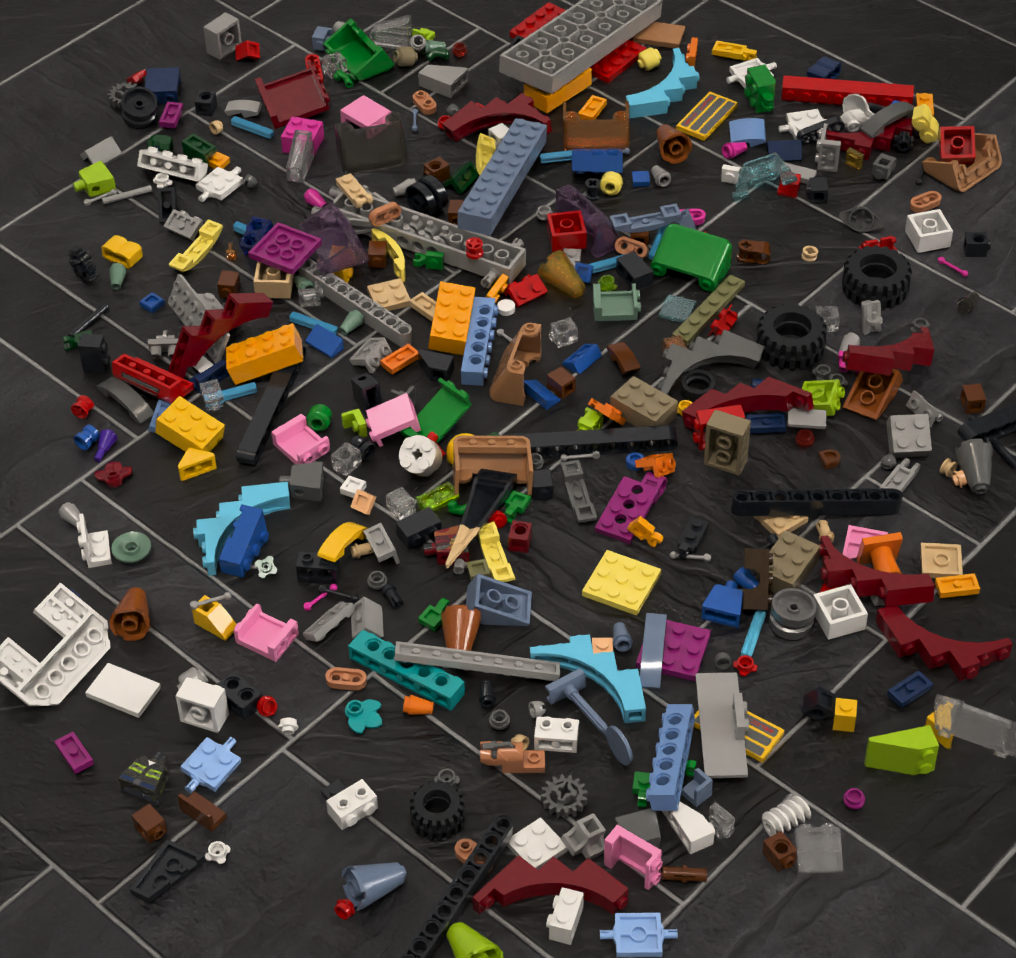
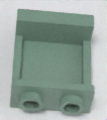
(616, 304)

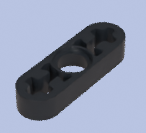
(815, 127)

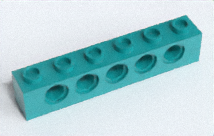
(422, 679)

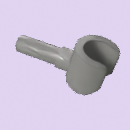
(459, 566)

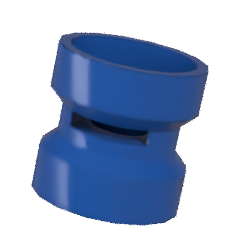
(86, 437)

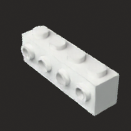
(171, 164)

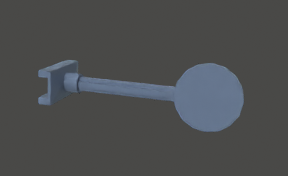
(569, 687)

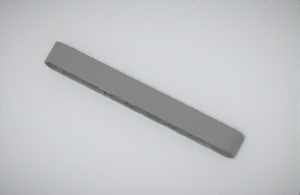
(352, 299)

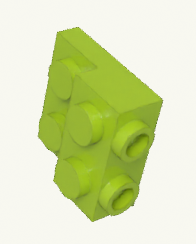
(825, 394)

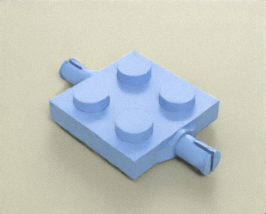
(210, 764)
(638, 934)

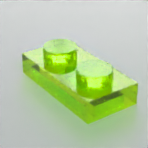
(437, 497)

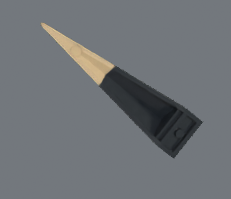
(486, 496)

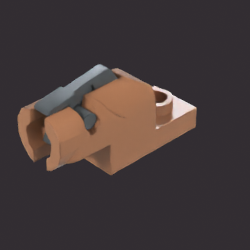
(512, 757)

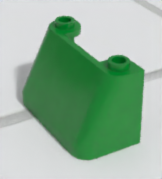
(362, 54)
(693, 254)

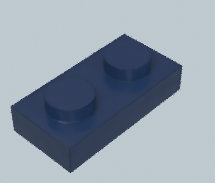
(767, 423)
(910, 689)

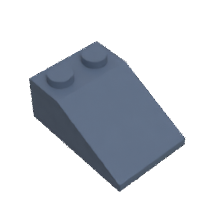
(499, 602)

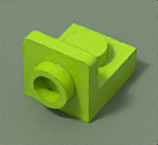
(427, 34)
(356, 421)

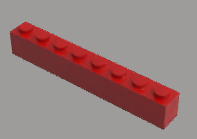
(834, 91)

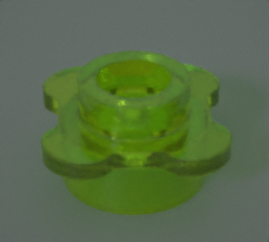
(607, 283)

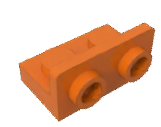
(660, 463)

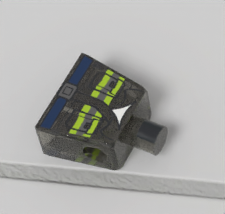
(146, 777)

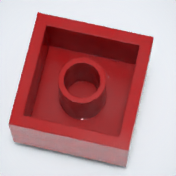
(957, 144)
(566, 230)

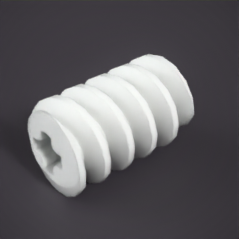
(786, 814)

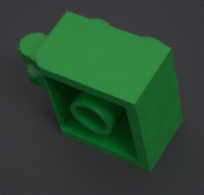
(760, 88)

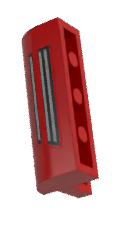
(150, 378)

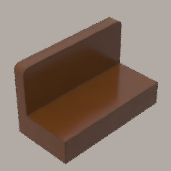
(201, 810)

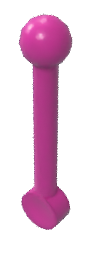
(941, 260)
(308, 606)

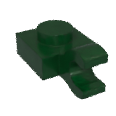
(73, 342)

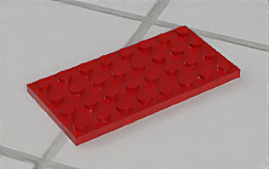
(606, 68)

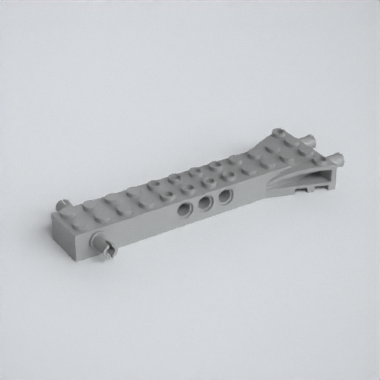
(426, 233)

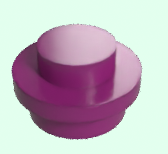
(854, 798)

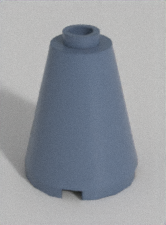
(371, 882)

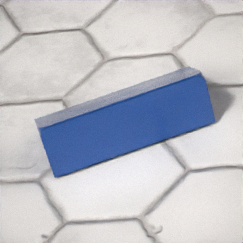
(325, 341)
(582, 358)
(540, 393)

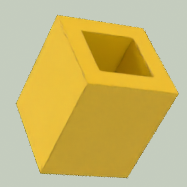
(845, 715)

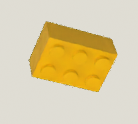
(189, 427)

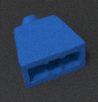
(723, 604)

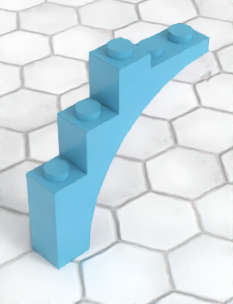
(658, 98)
(214, 531)
(601, 667)

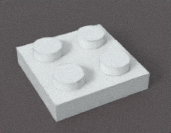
(537, 844)

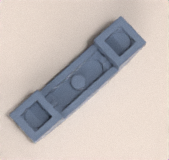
(646, 222)
(653, 650)

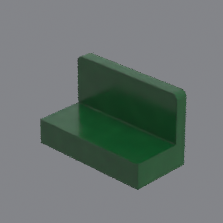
(197, 147)
(462, 177)

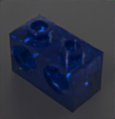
(253, 234)

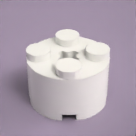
(413, 448)

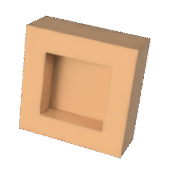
(363, 501)
(602, 645)

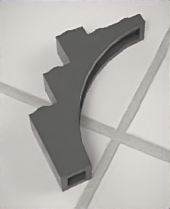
(725, 349)

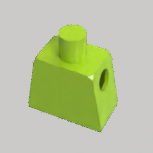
(95, 180)

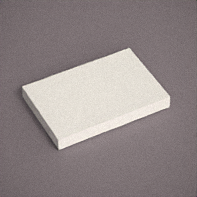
(123, 690)

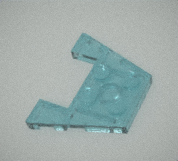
(761, 170)

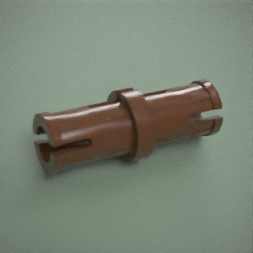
(684, 873)

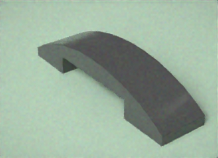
(886, 116)
(128, 398)
(577, 492)

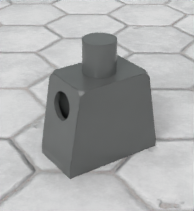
(306, 481)
(642, 824)

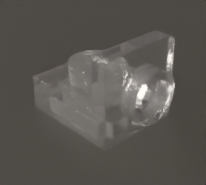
(310, 296)
(212, 395)
(722, 820)

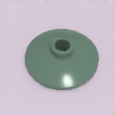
(131, 547)

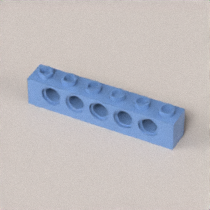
(479, 341)
(671, 757)

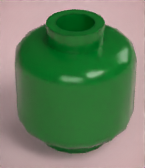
(319, 417)

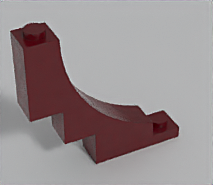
(196, 340)
(881, 359)
(768, 395)
(523, 881)

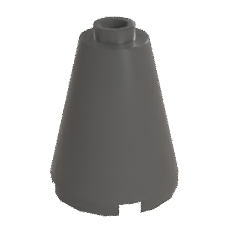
(976, 463)

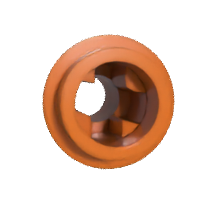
(417, 706)

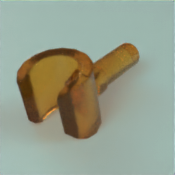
(231, 254)

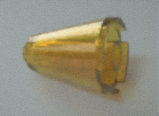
(562, 274)

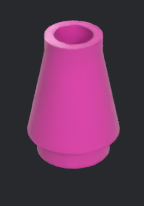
(733, 149)
(314, 198)

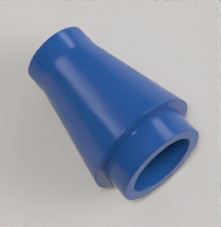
(745, 578)

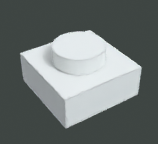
(730, 174)
(351, 485)

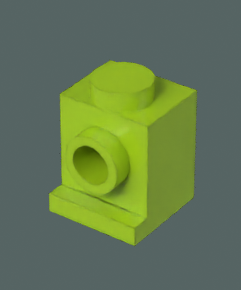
(591, 420)

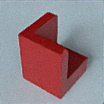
(247, 50)
(791, 189)

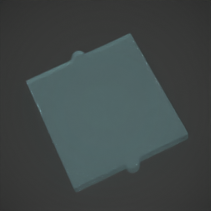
(677, 308)

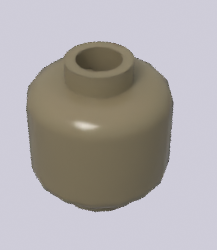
(405, 56)

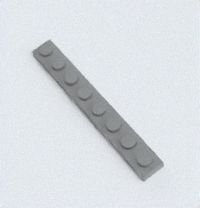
(477, 661)

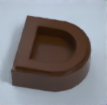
(829, 458)

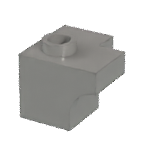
(585, 837)

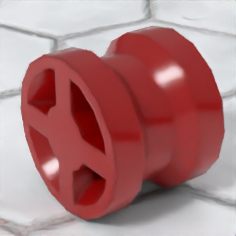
(474, 248)
(82, 406)

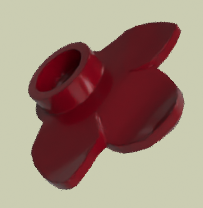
(113, 473)

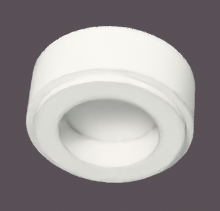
(506, 307)

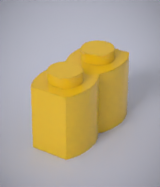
(122, 251)

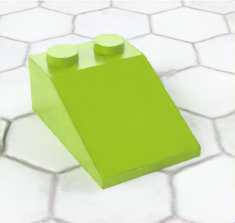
(903, 751)

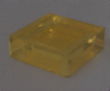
(854, 158)

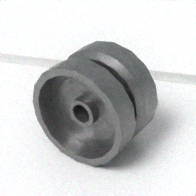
(792, 614)

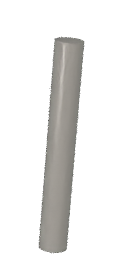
(125, 195)

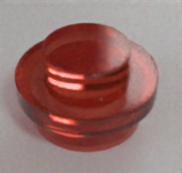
(459, 49)
(805, 438)

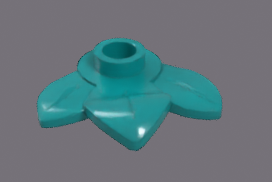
(364, 716)

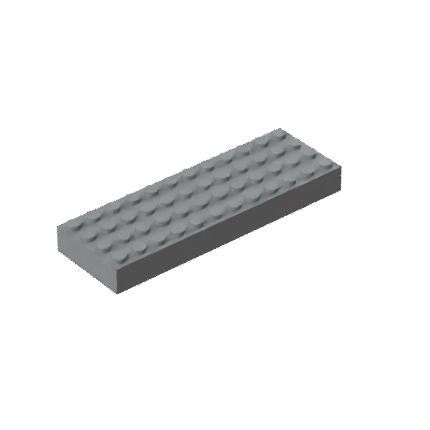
(576, 41)

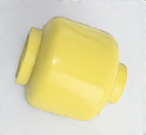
(649, 59)
(611, 183)

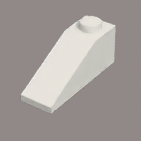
(691, 828)

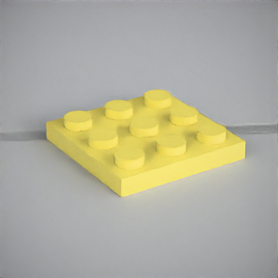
(621, 582)

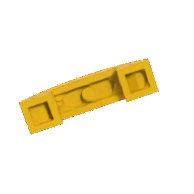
(341, 537)

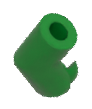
(345, 77)
(454, 508)

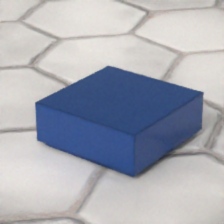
(640, 178)
(585, 271)
(152, 302)

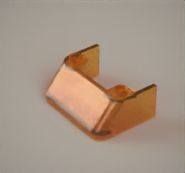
(596, 133)

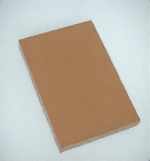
(661, 35)

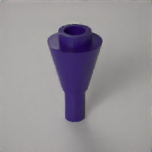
(106, 440)

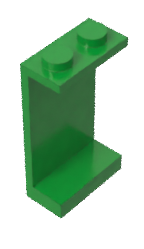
(441, 411)

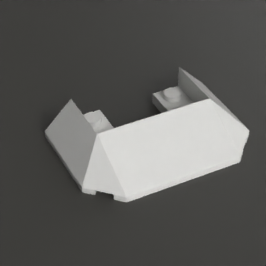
(66, 665)

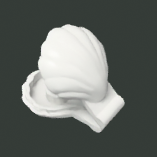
(855, 112)

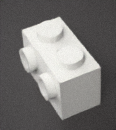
(556, 734)
(352, 804)
(566, 915)

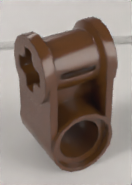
(755, 252)

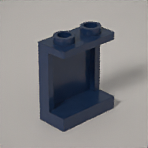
(164, 83)

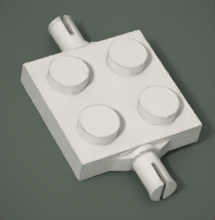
(740, 70)
(800, 120)
(219, 183)

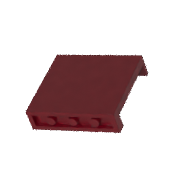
(294, 96)

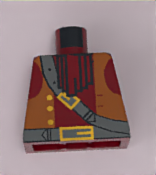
(442, 545)

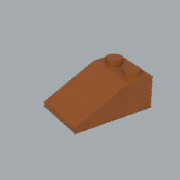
(873, 393)

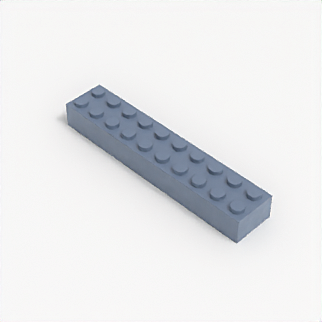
(502, 177)

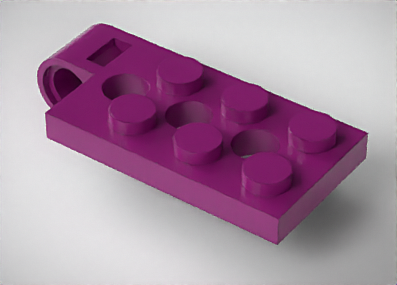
(651, 489)

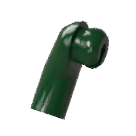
(438, 52)

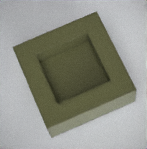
(477, 567)

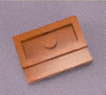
(608, 410)

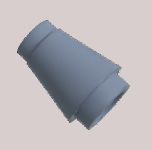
(621, 638)

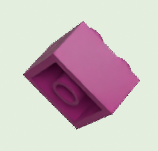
(298, 123)

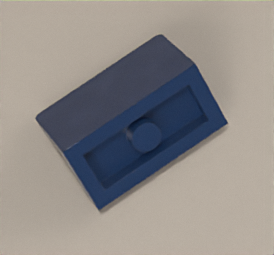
(786, 149)
(217, 371)

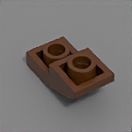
(624, 357)

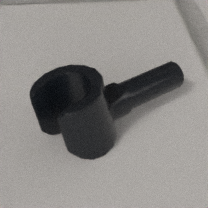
(771, 539)

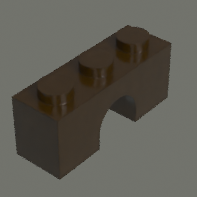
(758, 597)

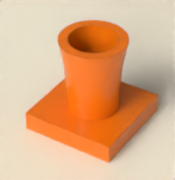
(881, 551)

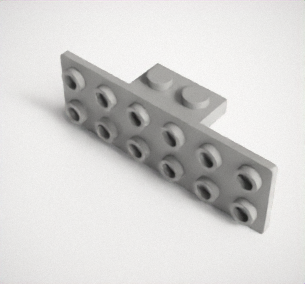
(191, 309)
(722, 725)

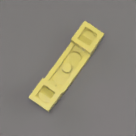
(484, 151)
(199, 248)
(393, 250)
(494, 554)

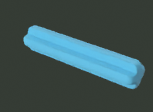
(753, 633)

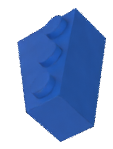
(597, 160)
(245, 542)

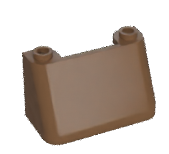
(963, 176)
(509, 377)

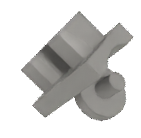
(871, 316)
(161, 344)

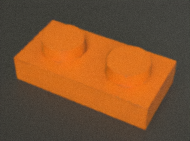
(692, 52)
(399, 359)

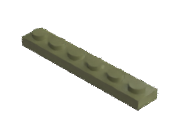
(709, 309)

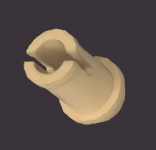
(824, 530)
(361, 550)

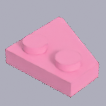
(854, 538)

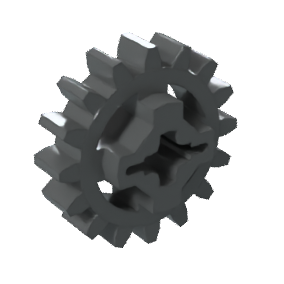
(115, 95)
(564, 796)

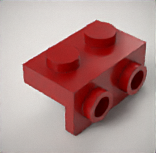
(527, 290)

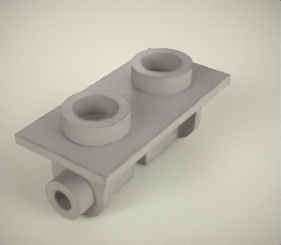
(920, 406)

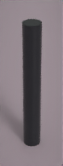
(89, 320)

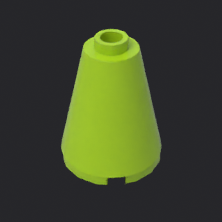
(470, 944)

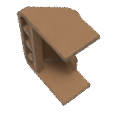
(495, 453)

